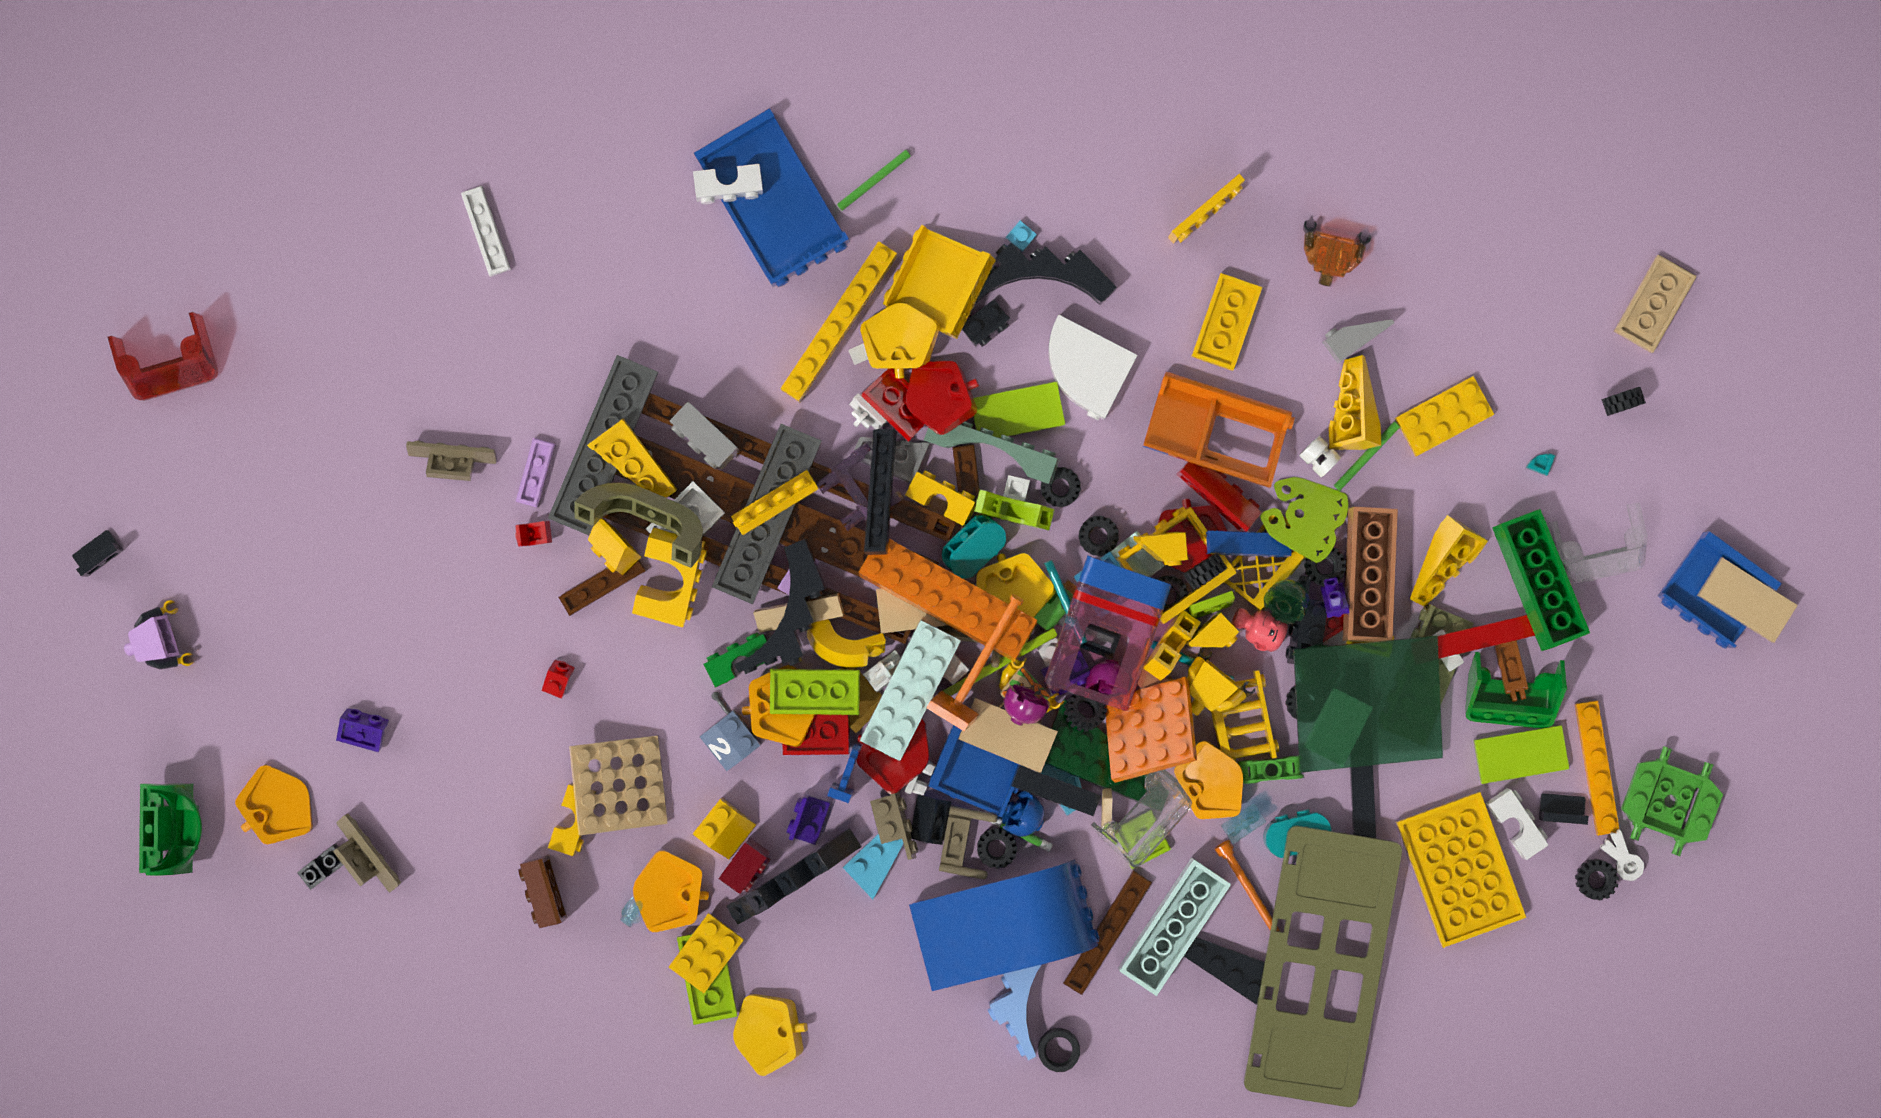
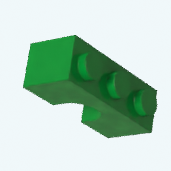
(721, 666)

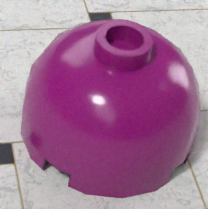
(1103, 676)
(1024, 705)

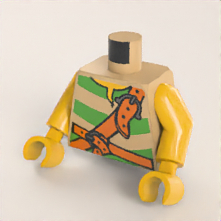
(1017, 674)

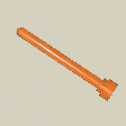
(1226, 851)

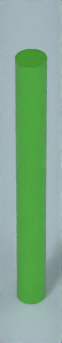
(863, 188)
(1367, 455)

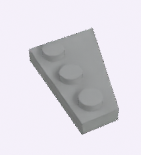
(907, 457)

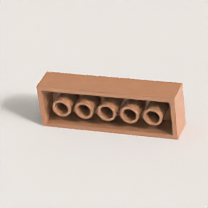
(1370, 574)

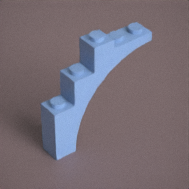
(1013, 1007)

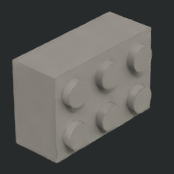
(703, 436)

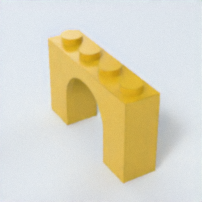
(668, 606)

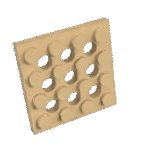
(652, 791)

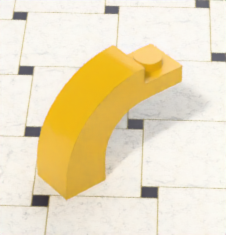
(841, 650)

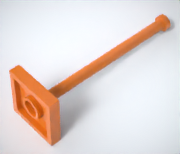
(953, 709)

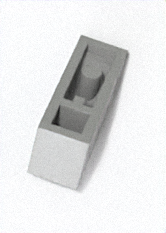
(1349, 339)

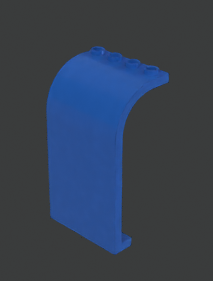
(788, 222)
(1004, 926)

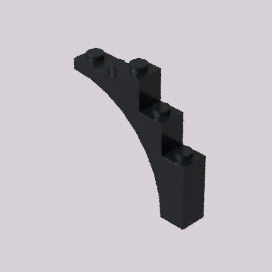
(1076, 272)
(804, 582)
(794, 877)

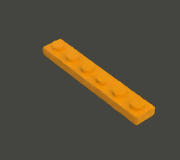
(1597, 767)

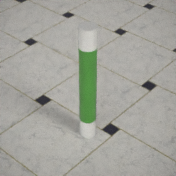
(1030, 838)

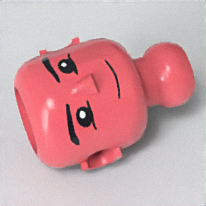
(1261, 629)

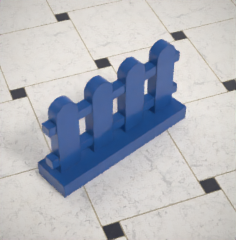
(841, 791)

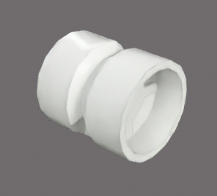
(1314, 450)

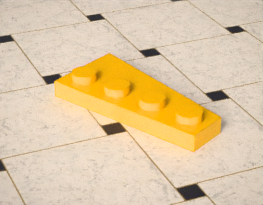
(629, 455)

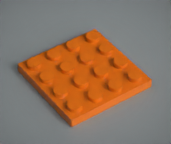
(1153, 732)

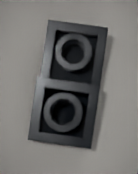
(320, 868)

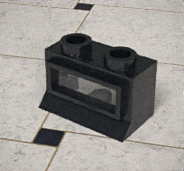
(1101, 641)

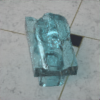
(1243, 823)

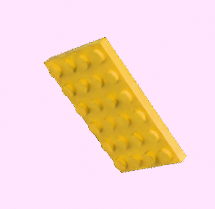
(1461, 869)

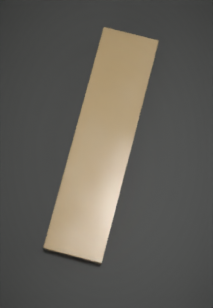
(822, 608)

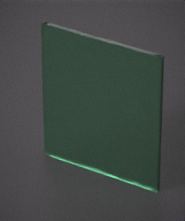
(1368, 703)

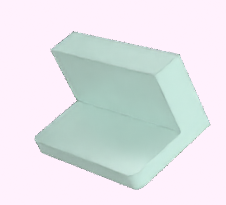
(1141, 561)

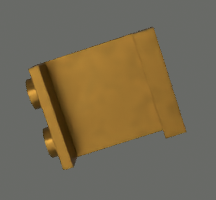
(868, 702)

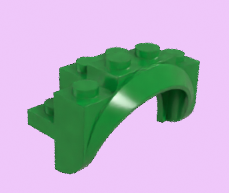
(168, 827)

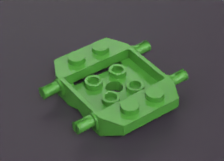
(1646, 805)

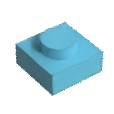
(1021, 236)

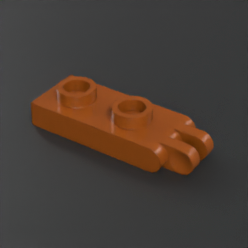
(1511, 669)

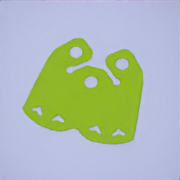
(1318, 520)

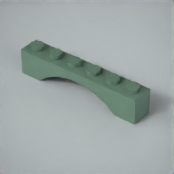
(1034, 463)

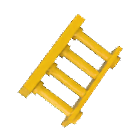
(1224, 733)

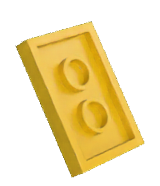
(706, 953)

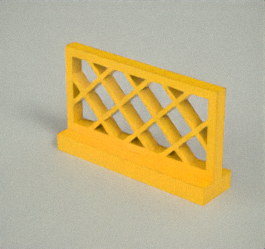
(1285, 571)

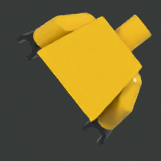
(1213, 687)

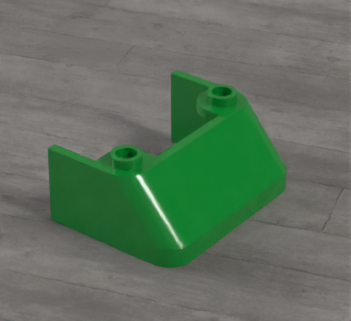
(1490, 704)

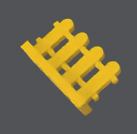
(774, 502)

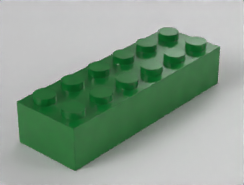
(1541, 580)

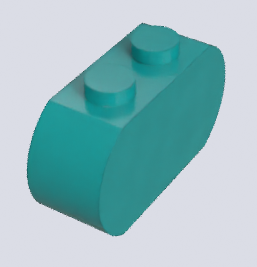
(973, 546)
(1276, 831)

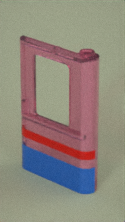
(1120, 603)

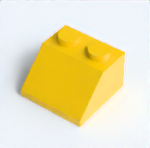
(613, 547)
(1165, 547)
(1214, 633)
(724, 829)

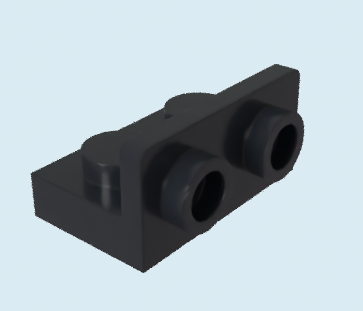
(985, 323)

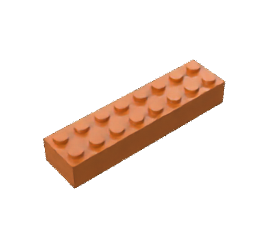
(947, 598)

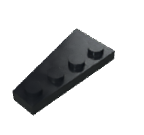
(1229, 966)

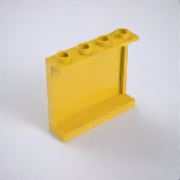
(940, 279)

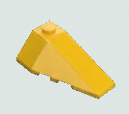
(1356, 415)
(1448, 552)

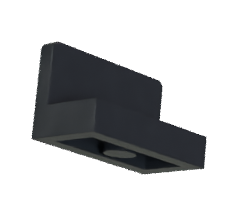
(96, 553)
(1563, 809)
(930, 819)

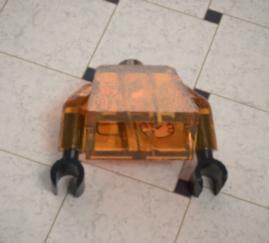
(1332, 253)

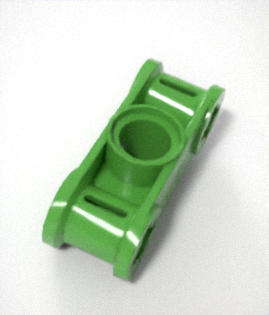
(1258, 773)

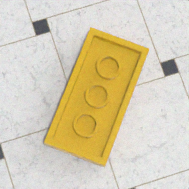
(1212, 205)
(1226, 322)
(1444, 416)

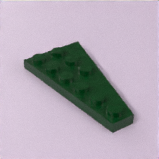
(1088, 757)

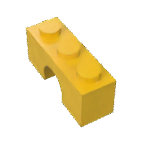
(925, 487)
(1172, 641)
(567, 839)

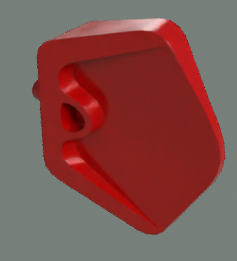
(941, 396)
(1195, 546)
(890, 772)

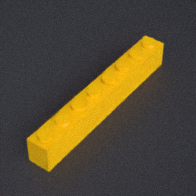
(839, 321)

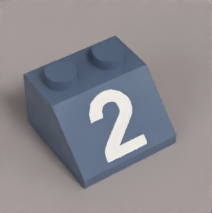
(730, 740)

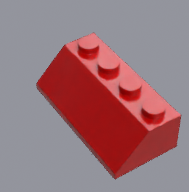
(1220, 494)

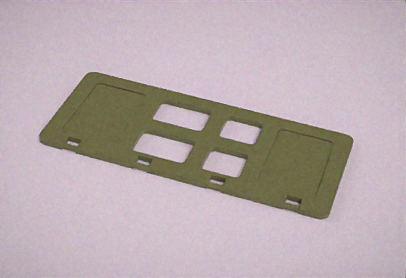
(1339, 880)

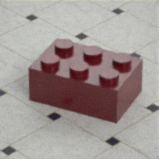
(744, 865)

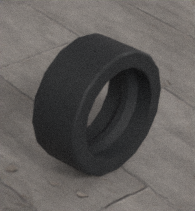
(1059, 1067)

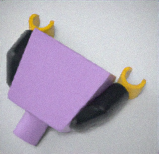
(154, 640)

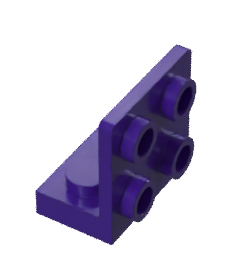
(809, 819)

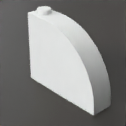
(1087, 366)

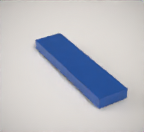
(1245, 544)

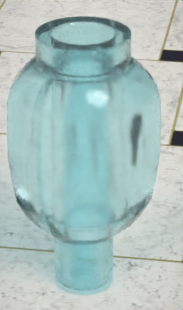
(631, 912)

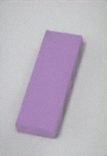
(535, 472)

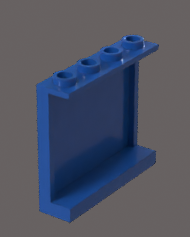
(1690, 576)
(974, 775)

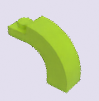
(1014, 510)

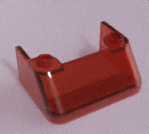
(192, 369)

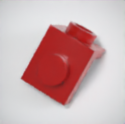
(533, 533)
(557, 678)

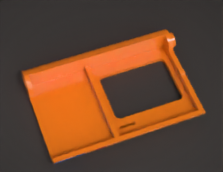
(1185, 421)

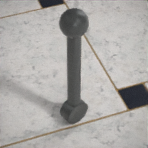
(716, 696)

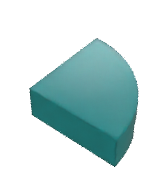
(1541, 463)

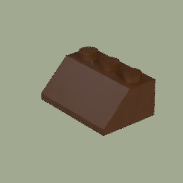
(542, 892)

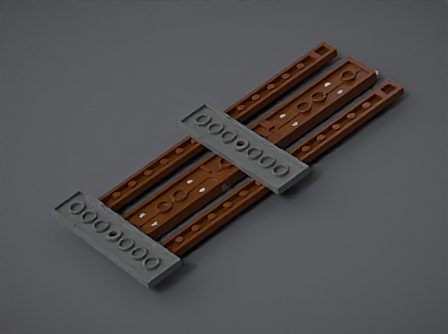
(748, 557)

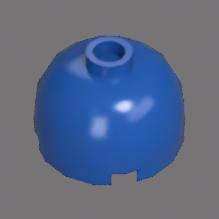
(1024, 816)

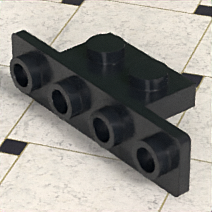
(1310, 628)

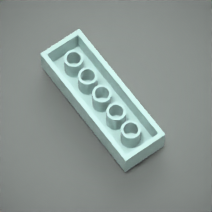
(910, 690)
(1174, 926)

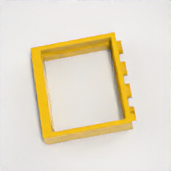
(1201, 591)

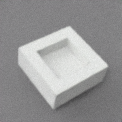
(1016, 488)
(1046, 651)

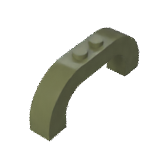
(649, 506)

